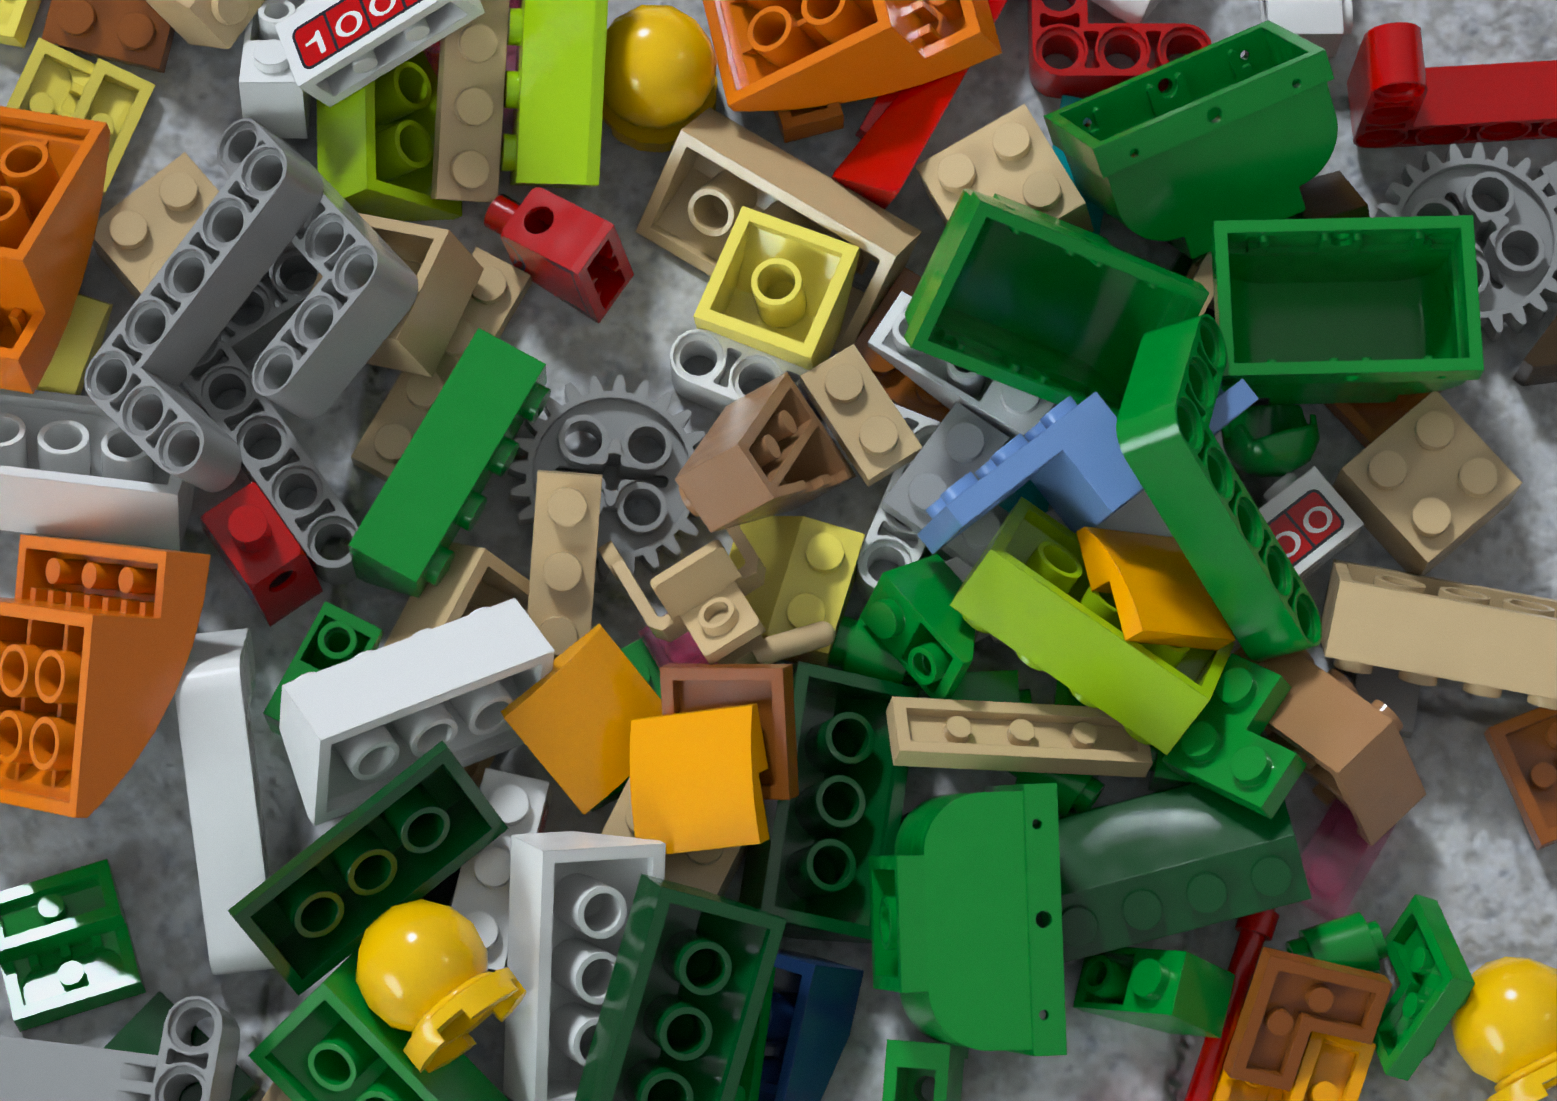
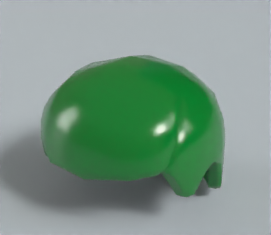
(1270, 440)

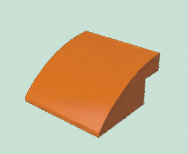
(842, 50)
(47, 228)
(89, 664)

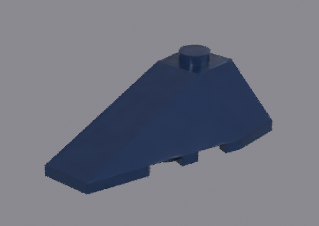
(807, 1025)

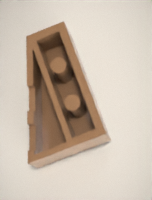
(761, 459)
(1345, 743)

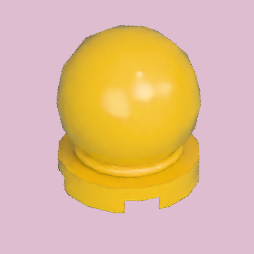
(656, 76)
(431, 977)
(1511, 1028)

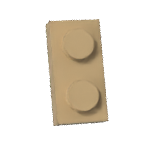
(860, 415)

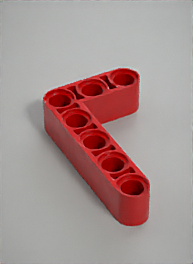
(1089, 45)
(1408, 105)

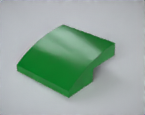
(66, 946)

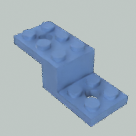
(1071, 462)

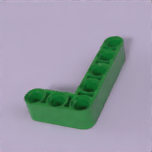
(1200, 495)

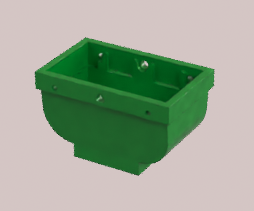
(1211, 147)
(1041, 302)
(1347, 306)
(961, 923)

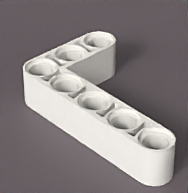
(720, 387)
(223, 789)

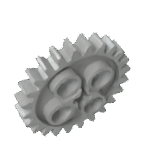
(1524, 222)
(615, 421)

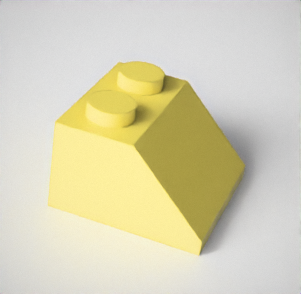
(779, 289)
(806, 575)

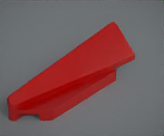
(897, 134)

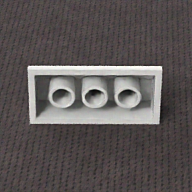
(82, 476)
(391, 705)
(563, 940)

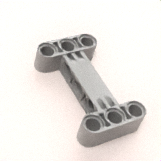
(84, 1073)

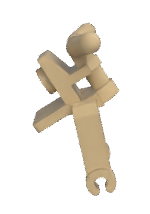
(709, 601)

